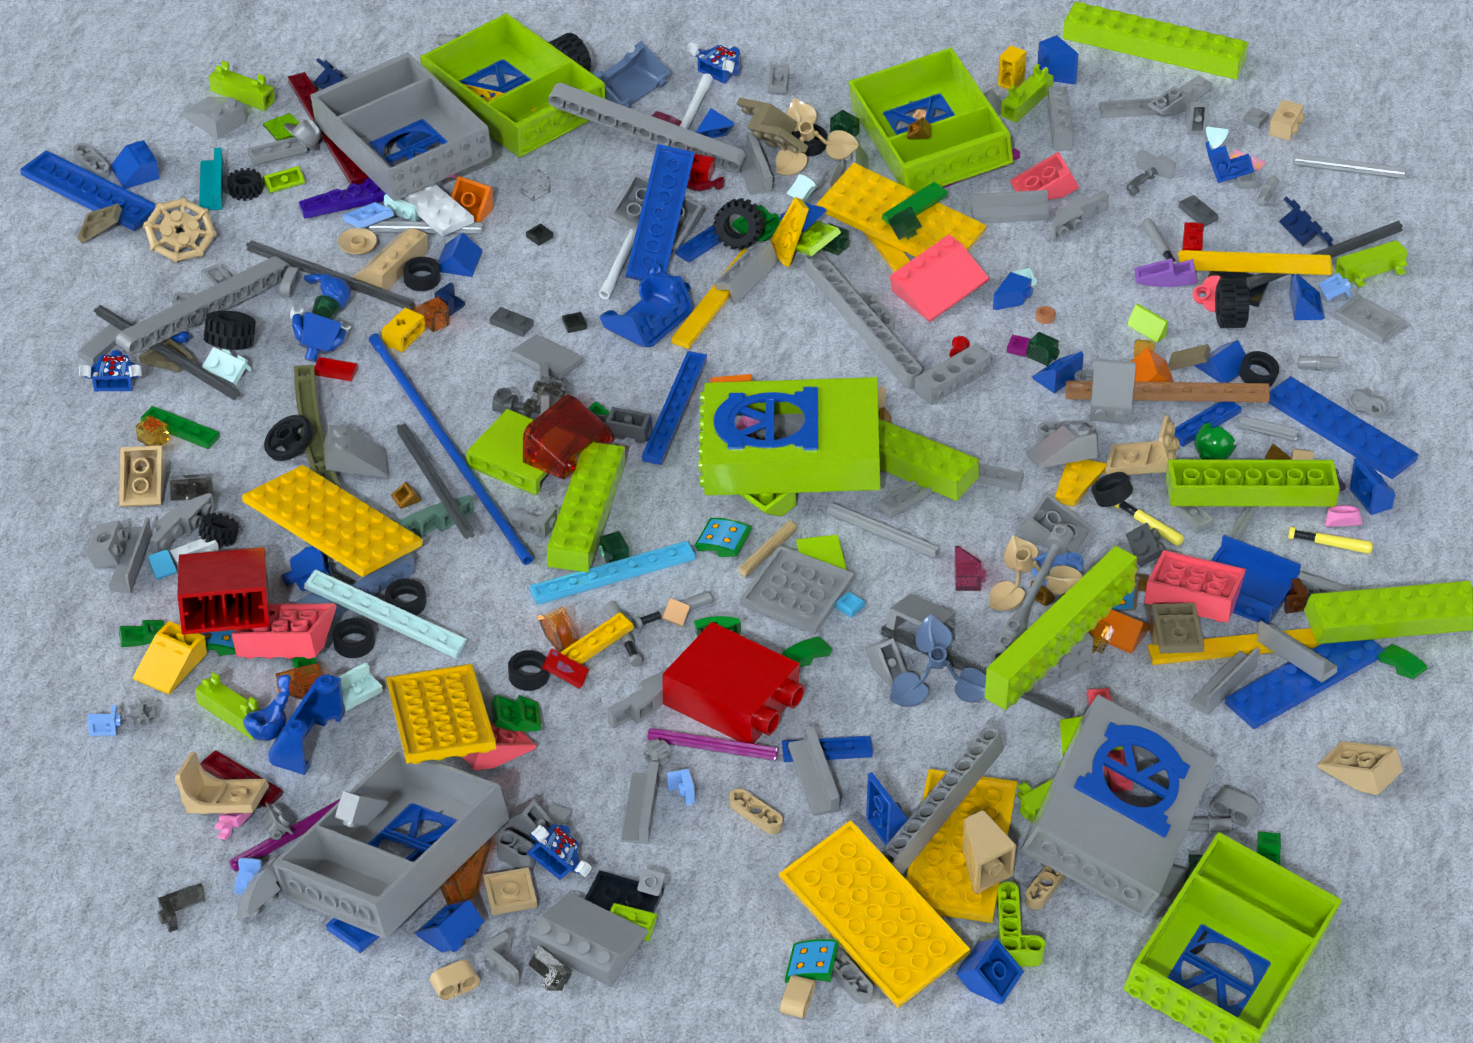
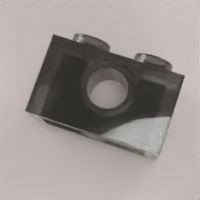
(191, 486)

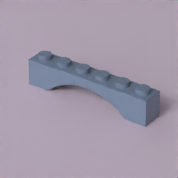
(373, 582)

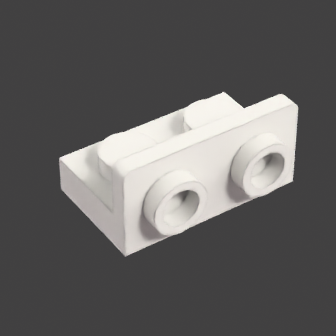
(197, 546)

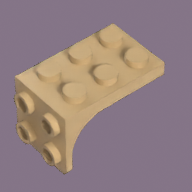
(1145, 456)
(209, 794)

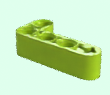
(1025, 949)

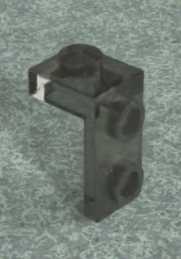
(546, 384)
(176, 901)
(551, 968)

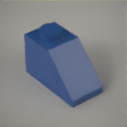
(1012, 291)

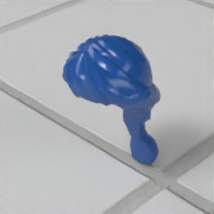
(332, 287)
(267, 722)

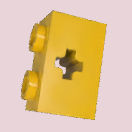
(1012, 67)
(403, 330)

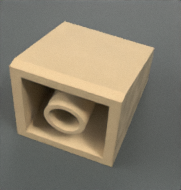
(987, 852)

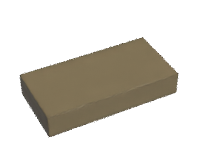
(1189, 357)

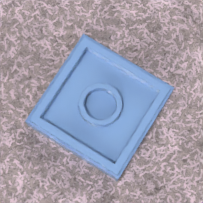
(368, 215)

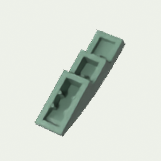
(435, 517)

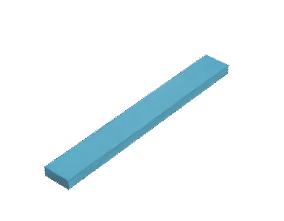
(612, 572)

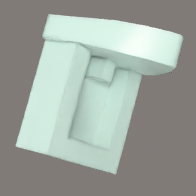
(1216, 135)
(802, 188)

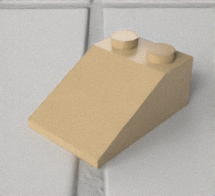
(142, 476)
(1363, 766)

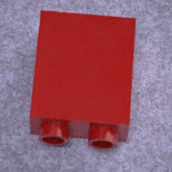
(223, 590)
(732, 684)

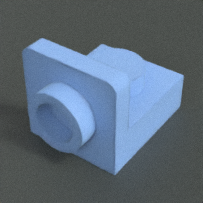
(1335, 286)
(104, 723)
(682, 781)
(247, 870)

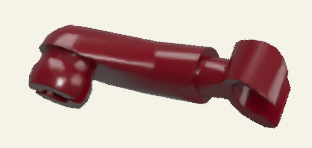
(705, 185)

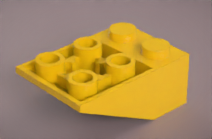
(170, 658)

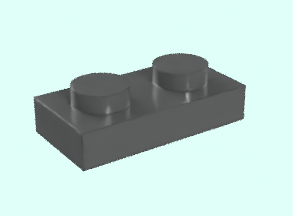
(1198, 210)
(511, 321)

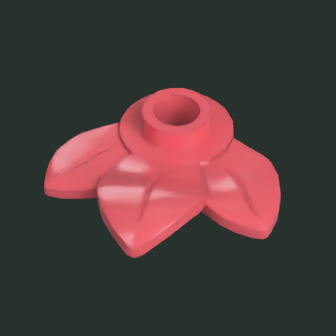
(1209, 289)

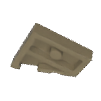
(99, 221)
(154, 359)

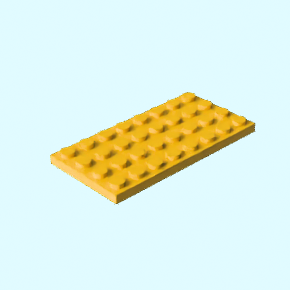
(864, 196)
(332, 520)
(440, 714)
(941, 869)
(874, 914)

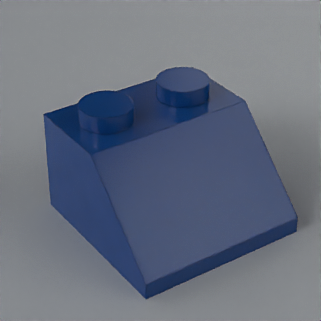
(1059, 59)
(135, 165)
(1370, 488)
(451, 926)
(990, 971)

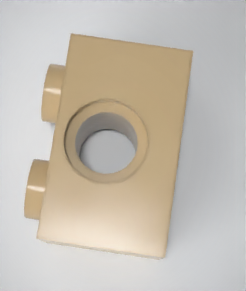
(1286, 120)

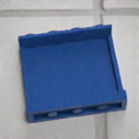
(1265, 580)

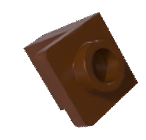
(1297, 597)

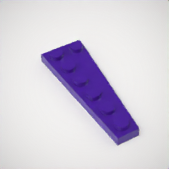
(341, 200)

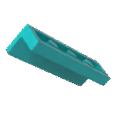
(211, 182)

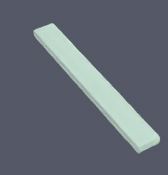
(385, 613)

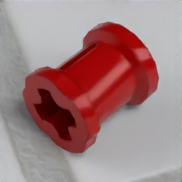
(959, 344)

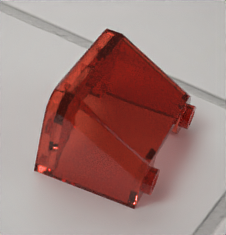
(560, 435)

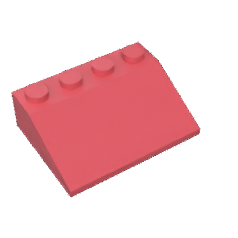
(938, 278)
(1198, 581)
(292, 633)

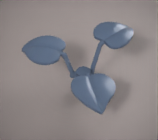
(935, 638)

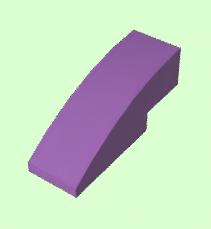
(1167, 274)

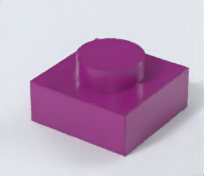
(1018, 345)

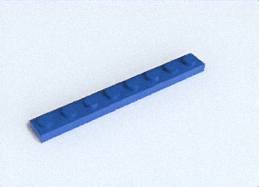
(674, 408)

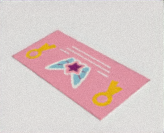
(1257, 163)

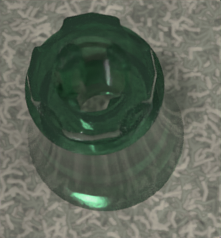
(326, 307)

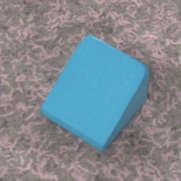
(161, 564)

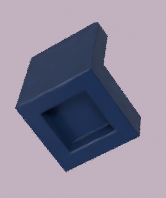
(447, 295)

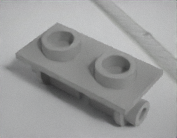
(276, 822)

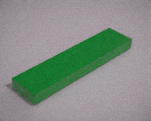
(919, 201)
(185, 428)

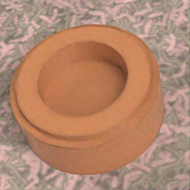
(1045, 315)

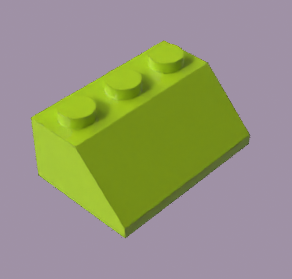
(773, 504)

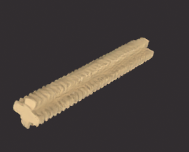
(767, 548)

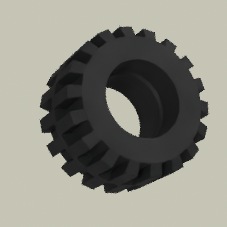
(573, 48)
(728, 235)
(1232, 303)
(229, 330)

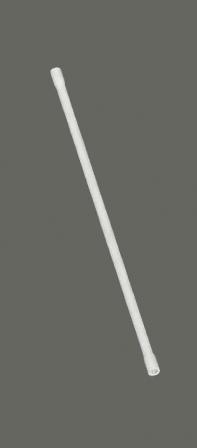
(609, 283)

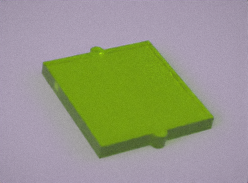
(277, 129)

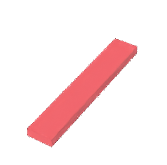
(1115, 781)

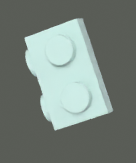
(402, 208)
(225, 366)
(358, 686)

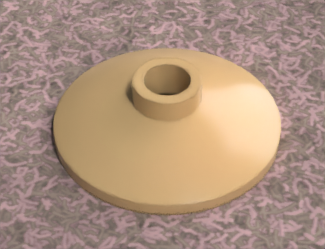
(357, 241)

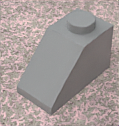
(1196, 117)
(886, 660)
(359, 808)
(528, 817)

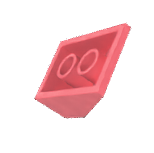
(1047, 175)
(508, 746)

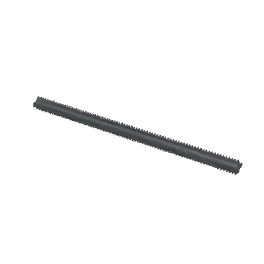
(1335, 250)
(308, 267)
(173, 356)
(435, 481)
(960, 664)

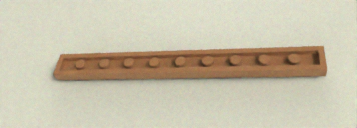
(1182, 391)

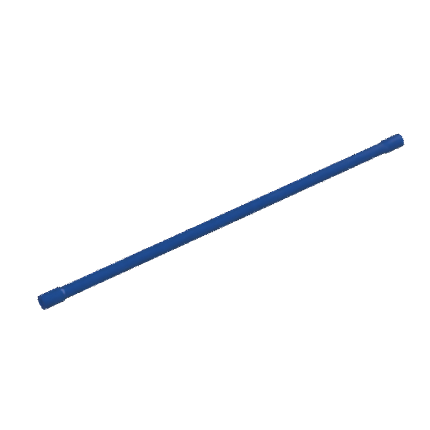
(519, 548)

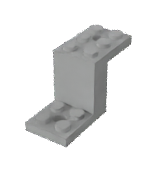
(1073, 663)

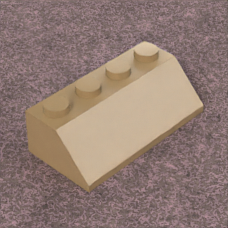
(388, 263)

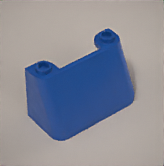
(660, 310)
(318, 706)

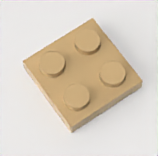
(510, 891)

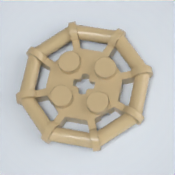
(175, 220)

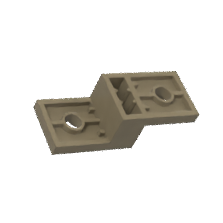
(771, 125)
(1175, 627)

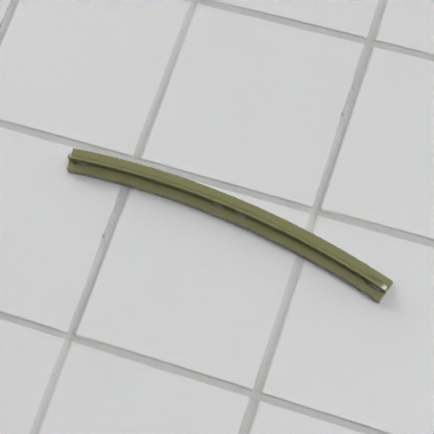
(308, 407)

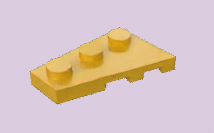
(789, 231)
(1077, 479)

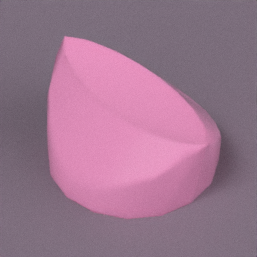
(1343, 516)

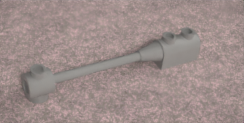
(1017, 624)

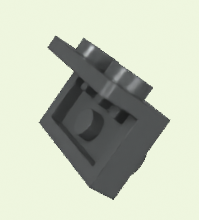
(1145, 544)

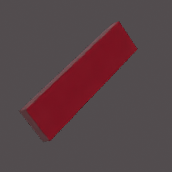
(227, 769)

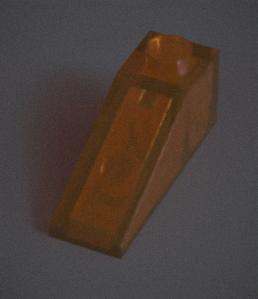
(466, 880)

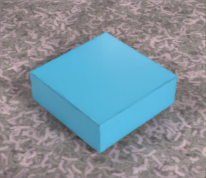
(850, 604)

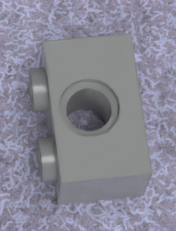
(107, 544)

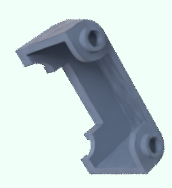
(633, 76)

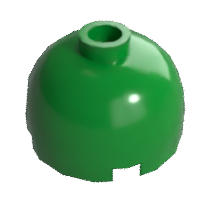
(1214, 443)

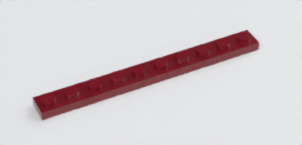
(303, 89)

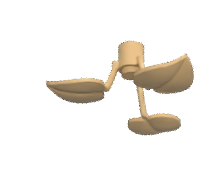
(839, 143)
(1019, 557)

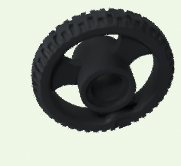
(286, 435)

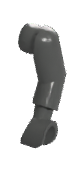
(1132, 186)

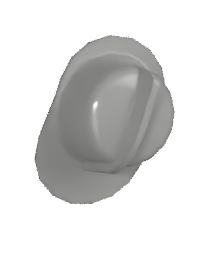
(306, 132)

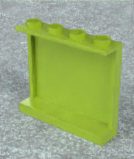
(500, 453)

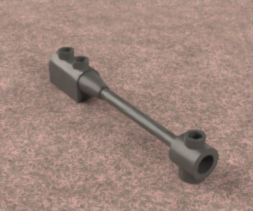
(621, 422)

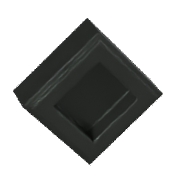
(539, 234)
(574, 322)

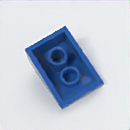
(882, 811)

